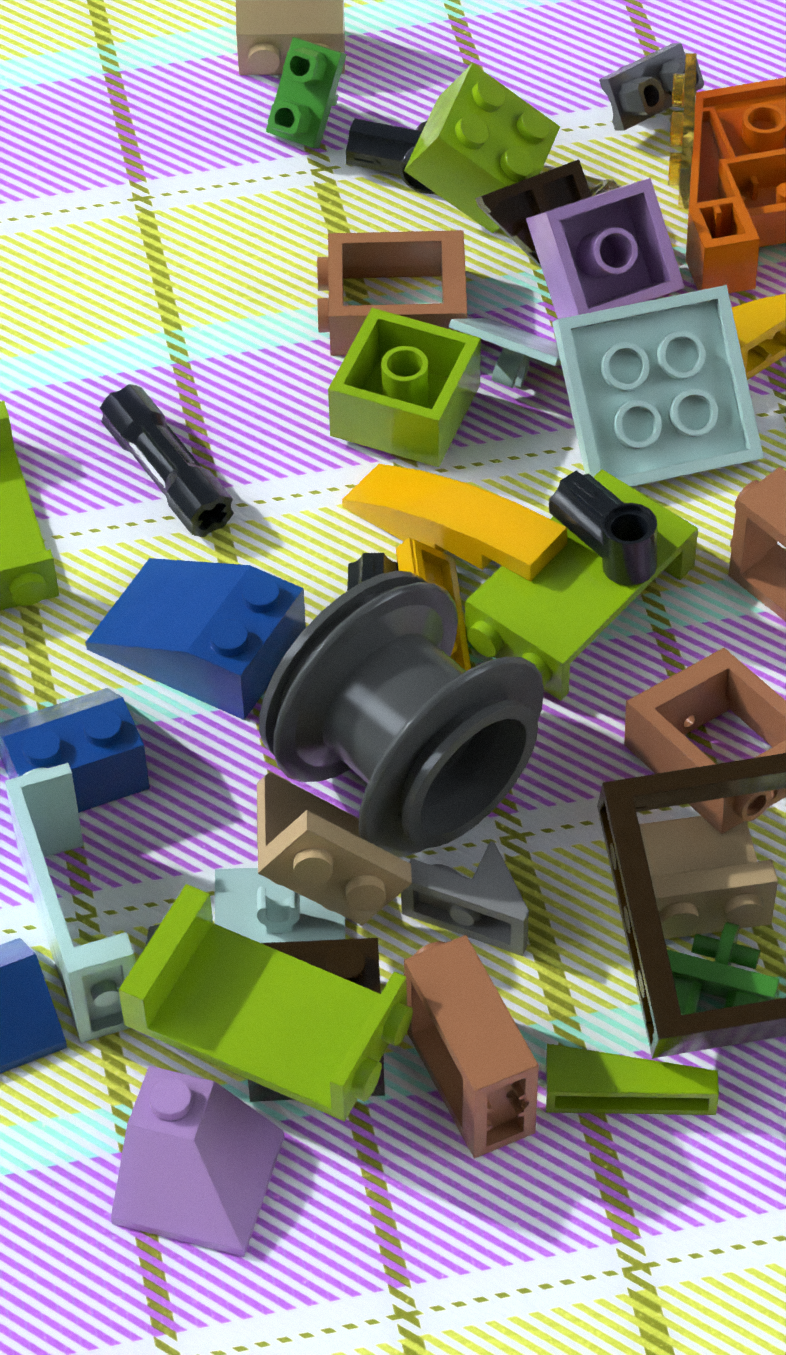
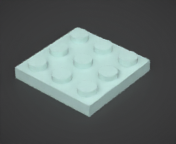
(659, 388)

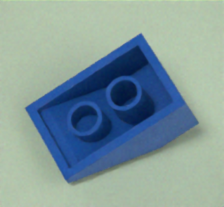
(204, 629)

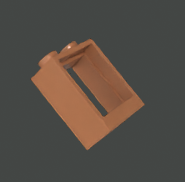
(386, 257)
(755, 556)
(691, 698)
(471, 1046)

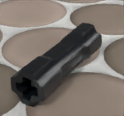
(189, 488)

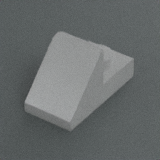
(479, 907)

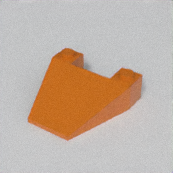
(736, 182)

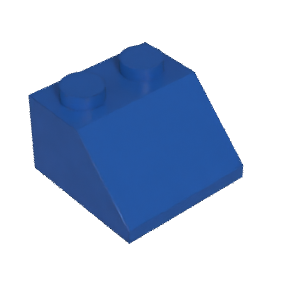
(89, 734)

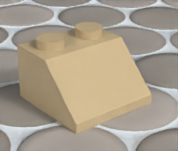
(268, 27)

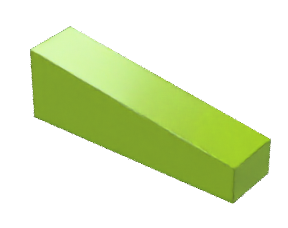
(623, 1084)

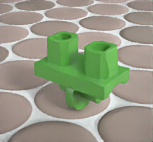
(306, 93)
(718, 977)

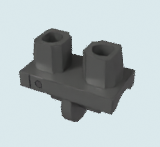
(645, 86)

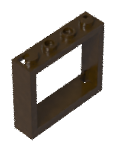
(618, 807)

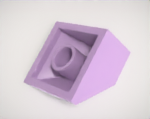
(194, 1163)

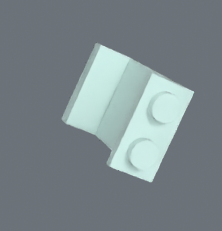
(90, 974)

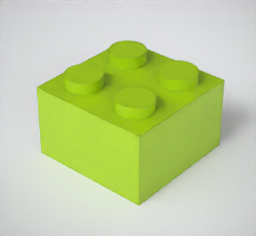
(480, 142)
(404, 387)

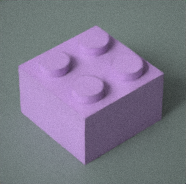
(606, 251)

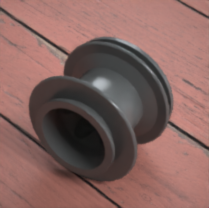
(384, 698)

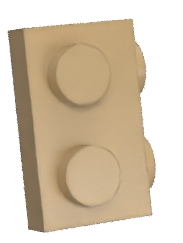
(321, 854)
(707, 877)

